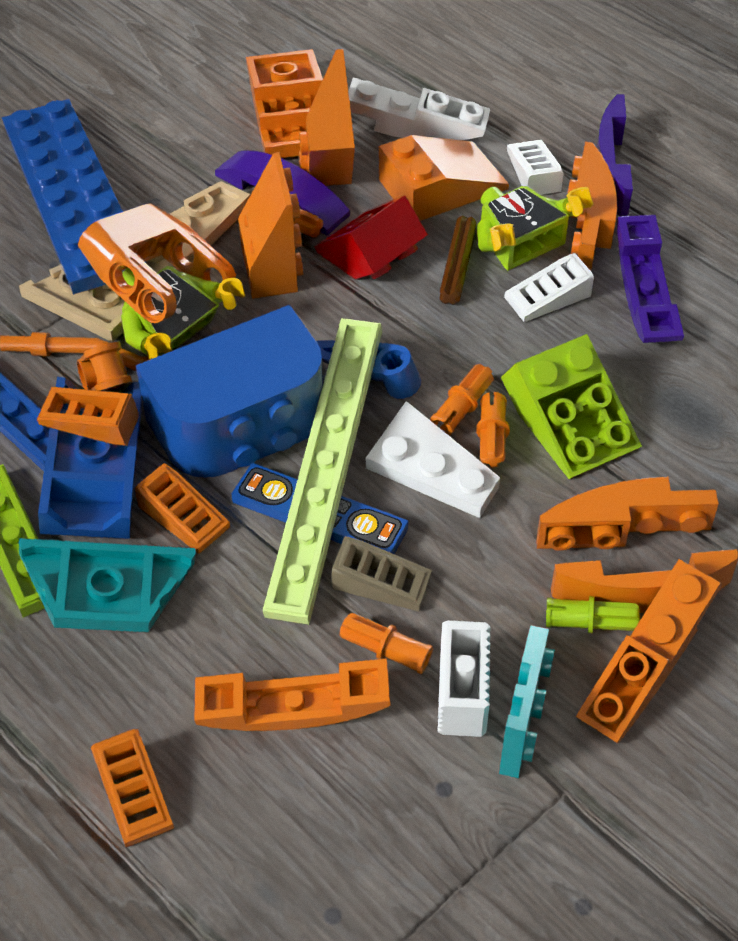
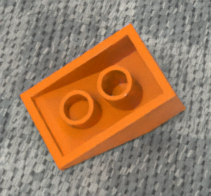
(328, 142)
(436, 173)

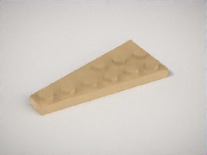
(101, 308)

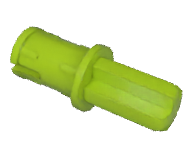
(592, 614)

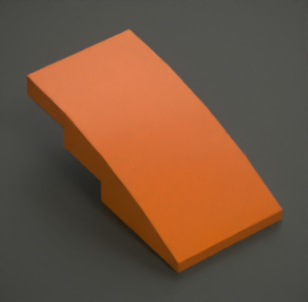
(282, 96)

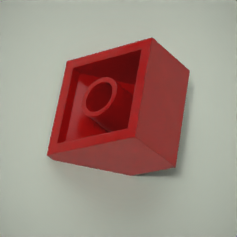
(374, 239)

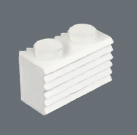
(464, 678)

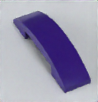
(611, 134)
(313, 196)
(645, 280)

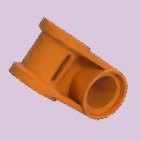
(103, 368)

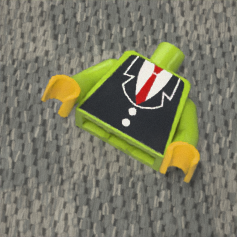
(525, 223)
(195, 309)

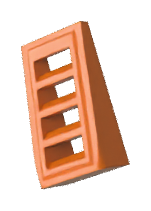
(113, 426)
(163, 488)
(118, 758)

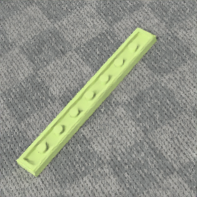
(323, 473)

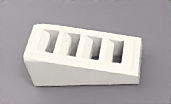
(536, 166)
(569, 272)

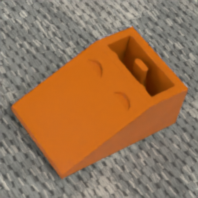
(269, 233)

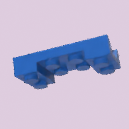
(88, 481)

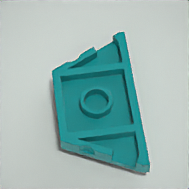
(104, 582)

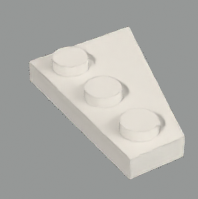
(432, 462)

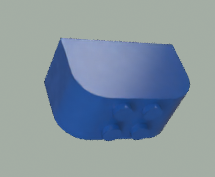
(234, 394)

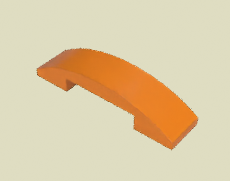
(587, 579)
(292, 702)

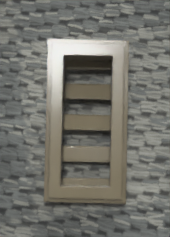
(371, 557)

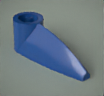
(392, 367)

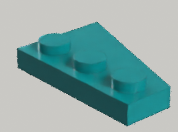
(526, 703)

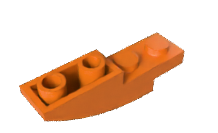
(599, 220)
(612, 511)
(650, 652)

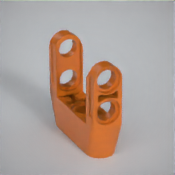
(141, 235)

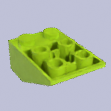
(571, 406)

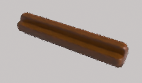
(457, 260)

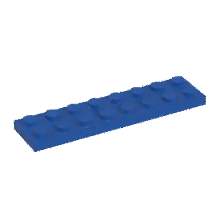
(63, 181)

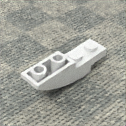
(427, 116)

